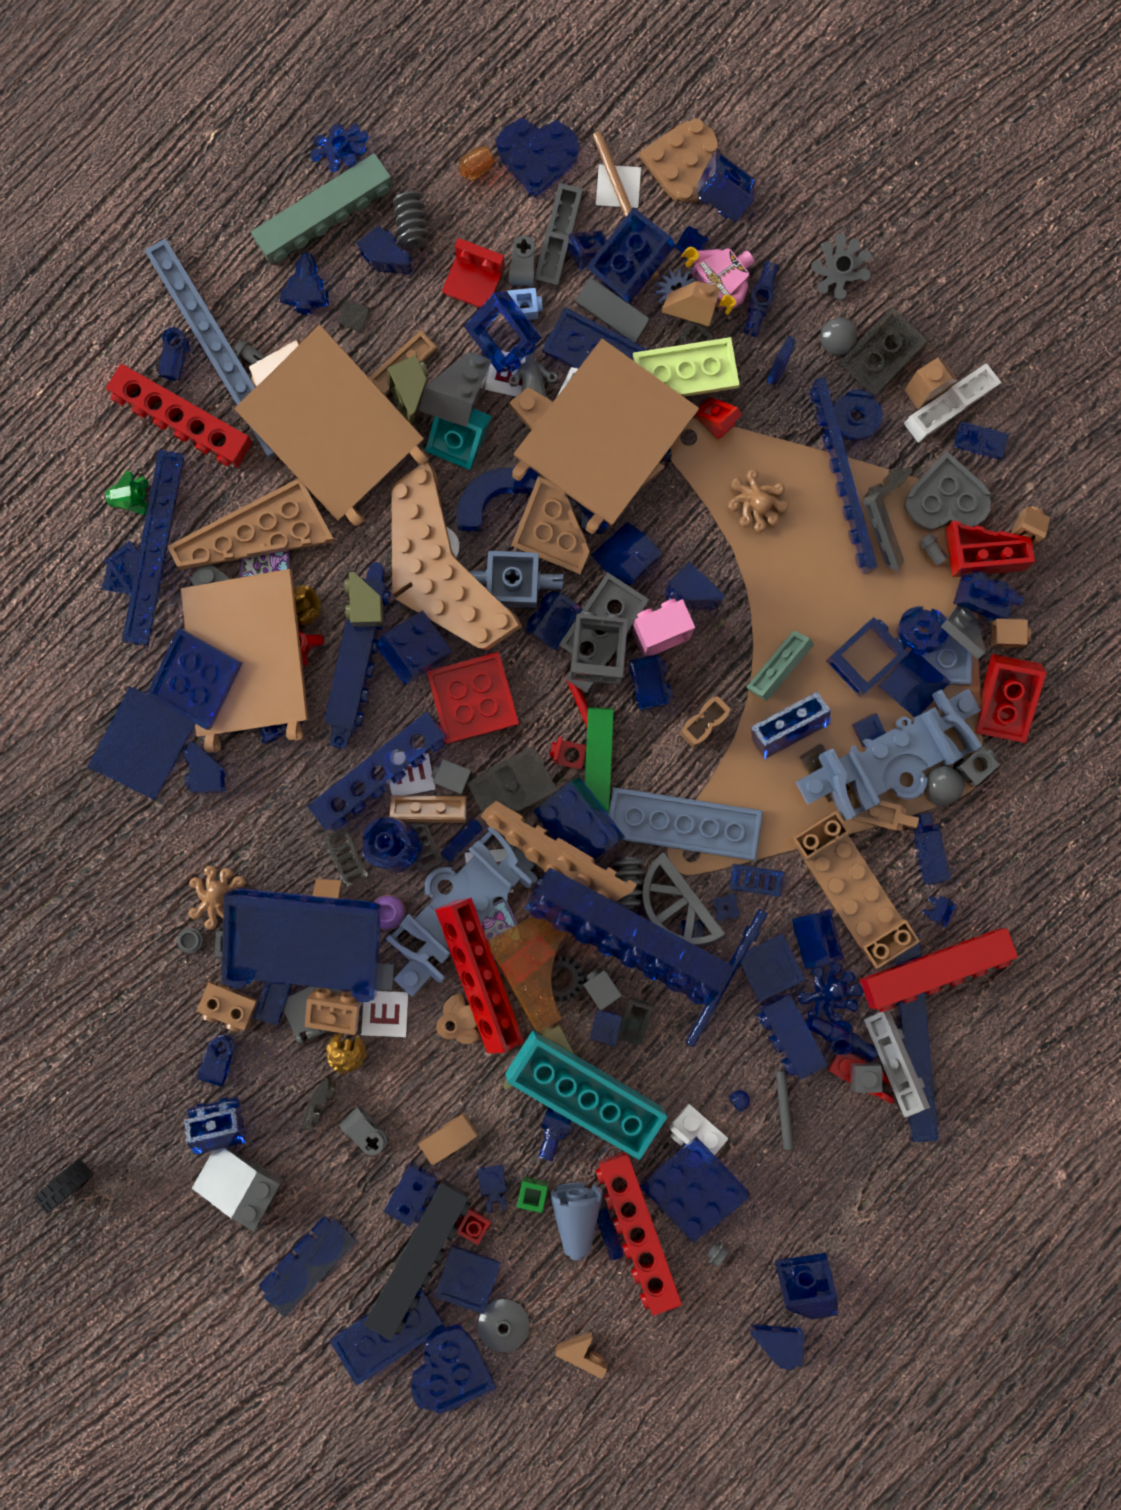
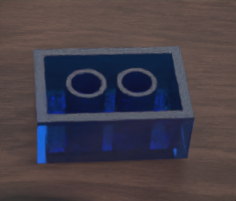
(631, 256)
(579, 819)
(790, 1036)

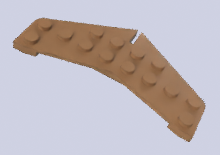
(439, 581)

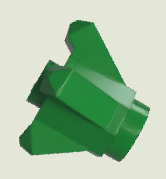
(128, 494)

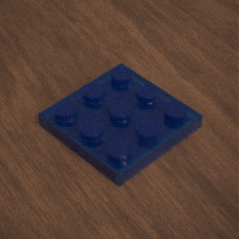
(194, 678)
(695, 1189)

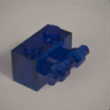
(986, 596)
(214, 1126)

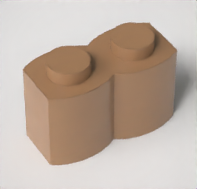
(700, 725)

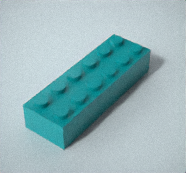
(585, 1095)

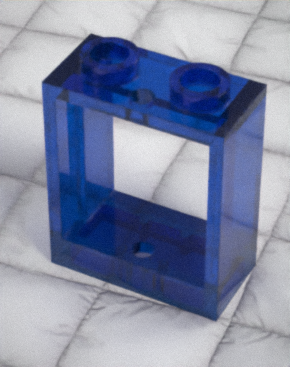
(503, 303)
(849, 674)

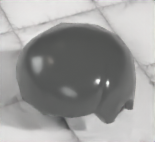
(838, 336)
(944, 786)

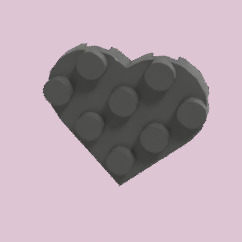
(947, 494)

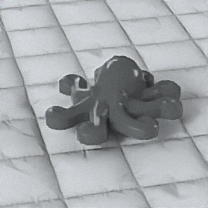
(841, 266)

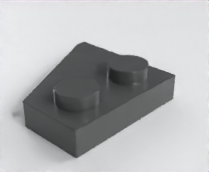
(965, 629)

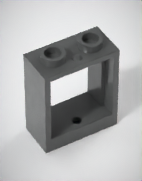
(593, 672)

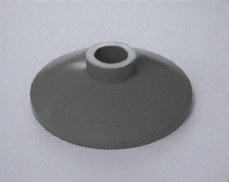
(503, 1312)

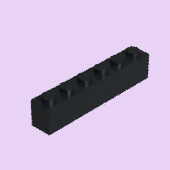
(416, 1260)

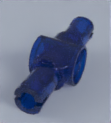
(764, 288)
(841, 1037)
(554, 1127)

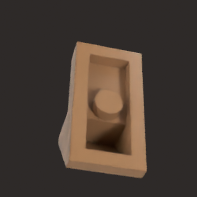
(575, 1353)

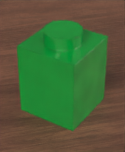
(532, 1194)

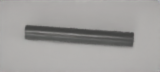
(784, 1110)

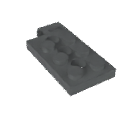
(605, 645)

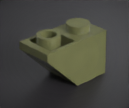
(365, 603)

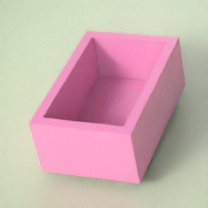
(662, 628)

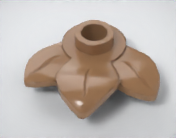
(462, 1019)

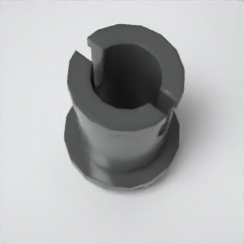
(248, 352)
(933, 549)

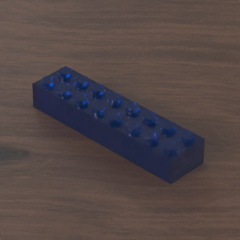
(628, 937)

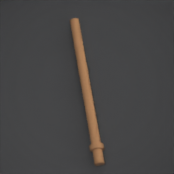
(614, 178)

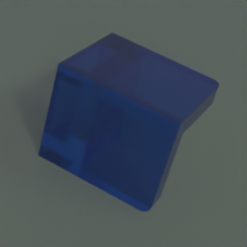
(605, 1027)

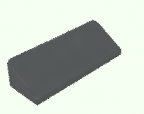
(612, 310)
(883, 531)

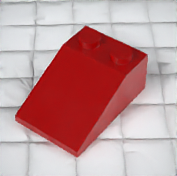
(1009, 697)

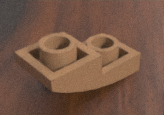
(448, 1139)

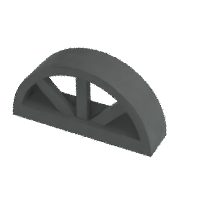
(689, 897)

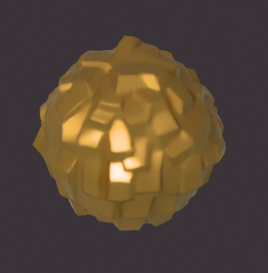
(307, 604)
(345, 1055)

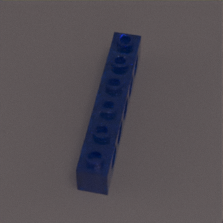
(324, 806)

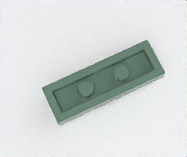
(780, 665)

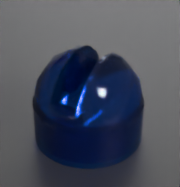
(740, 1100)

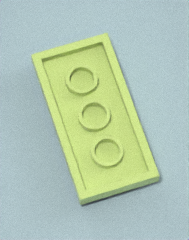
(693, 366)

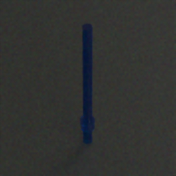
(750, 934)

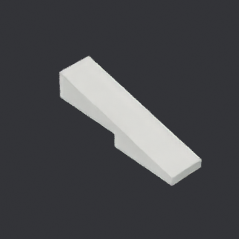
(952, 402)

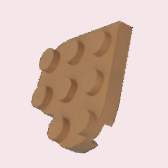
(681, 158)

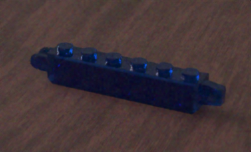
(354, 669)

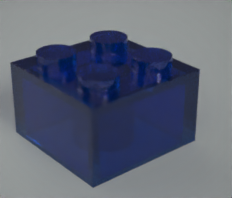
(413, 647)

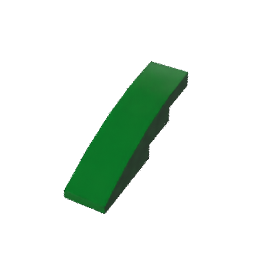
(599, 753)

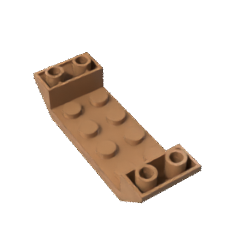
(854, 891)

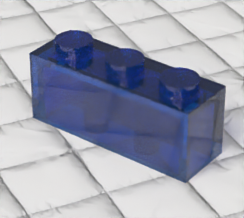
(791, 725)

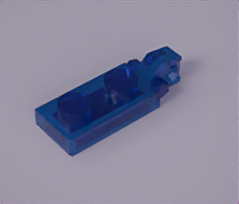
(930, 851)

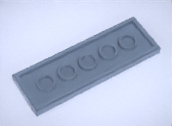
(686, 823)

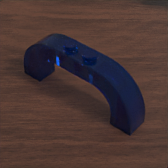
(499, 482)

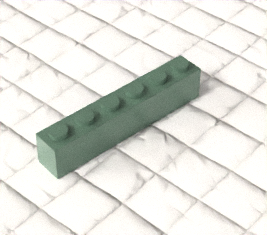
(322, 209)

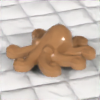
(757, 501)
(213, 898)

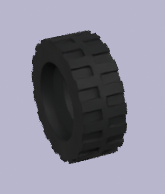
(63, 1185)

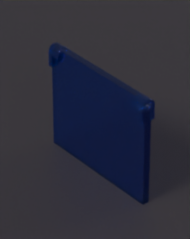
(141, 744)

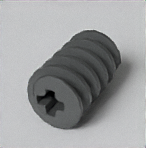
(410, 220)
(629, 871)

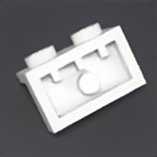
(692, 1124)

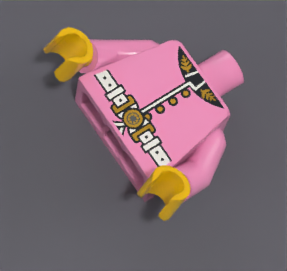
(723, 271)

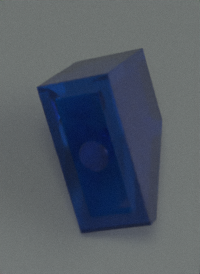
(781, 1344)

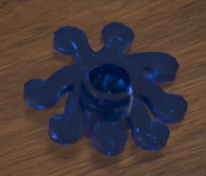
(340, 145)
(829, 993)

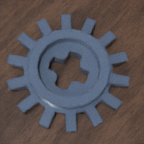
(672, 282)

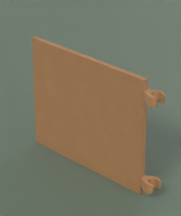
(330, 424)
(605, 433)
(259, 626)

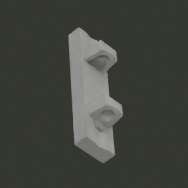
(897, 1063)

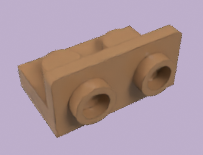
(332, 1011)

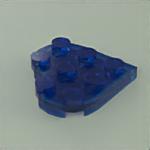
(537, 154)
(451, 1371)

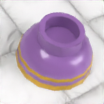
(392, 911)

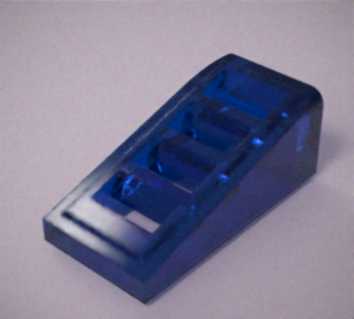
(779, 880)

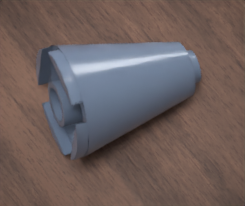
(576, 1216)

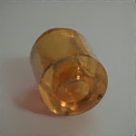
(476, 163)

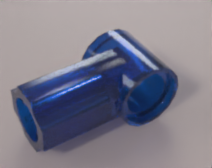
(172, 356)

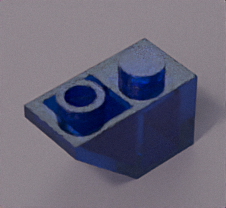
(382, 253)
(205, 772)

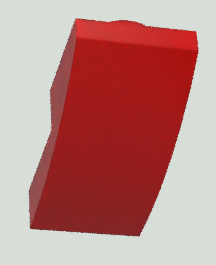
(472, 1226)

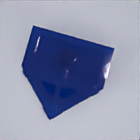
(121, 569)

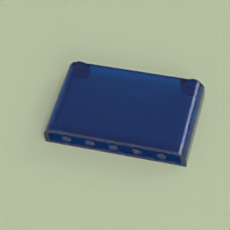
(301, 941)

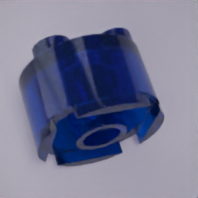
(391, 844)

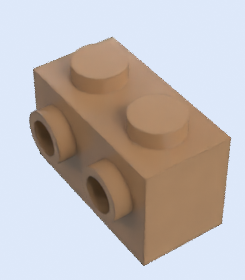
(227, 1006)

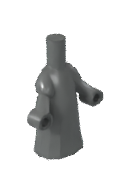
(532, 375)

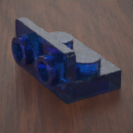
(553, 619)

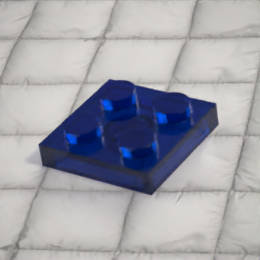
(771, 968)
(467, 1279)

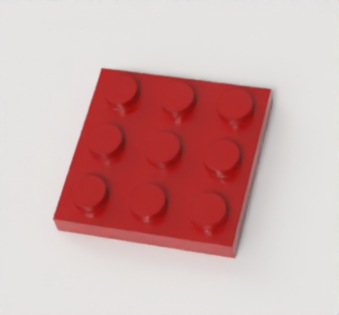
(472, 698)

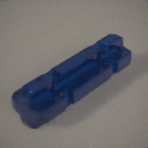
(461, 840)
(609, 1235)

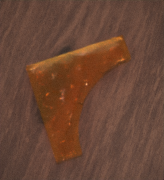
(527, 961)

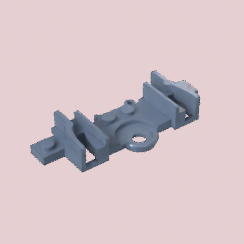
(888, 756)
(478, 879)

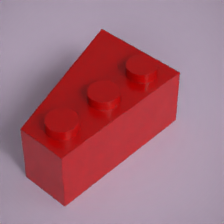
(986, 550)

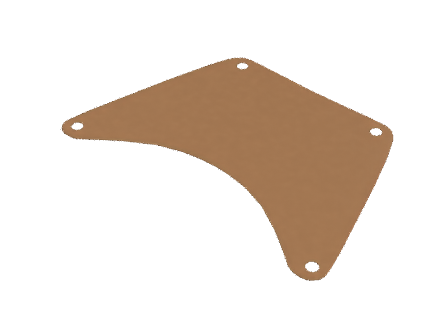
(808, 582)

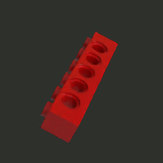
(126, 381)
(479, 976)
(666, 1296)

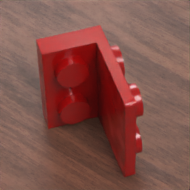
(473, 273)

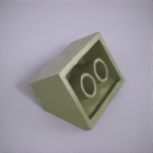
(407, 385)

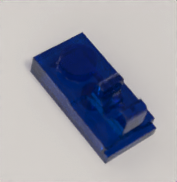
(981, 440)

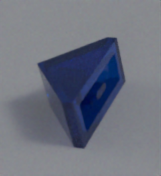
(585, 246)

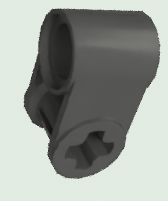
(522, 265)
(362, 1129)

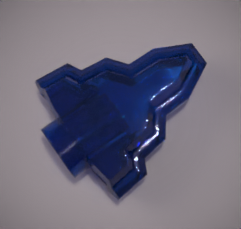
(305, 287)

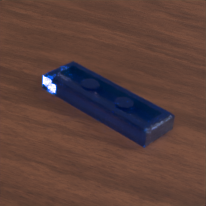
(781, 360)

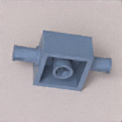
(529, 578)

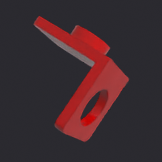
(558, 750)

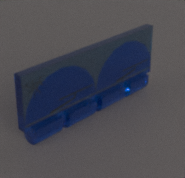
(314, 1261)

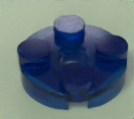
(868, 407)
(919, 641)

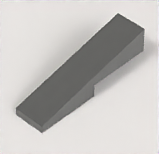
(556, 238)

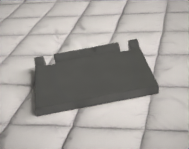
(296, 1011)

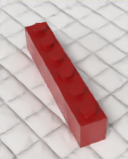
(938, 968)

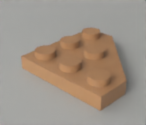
(552, 528)

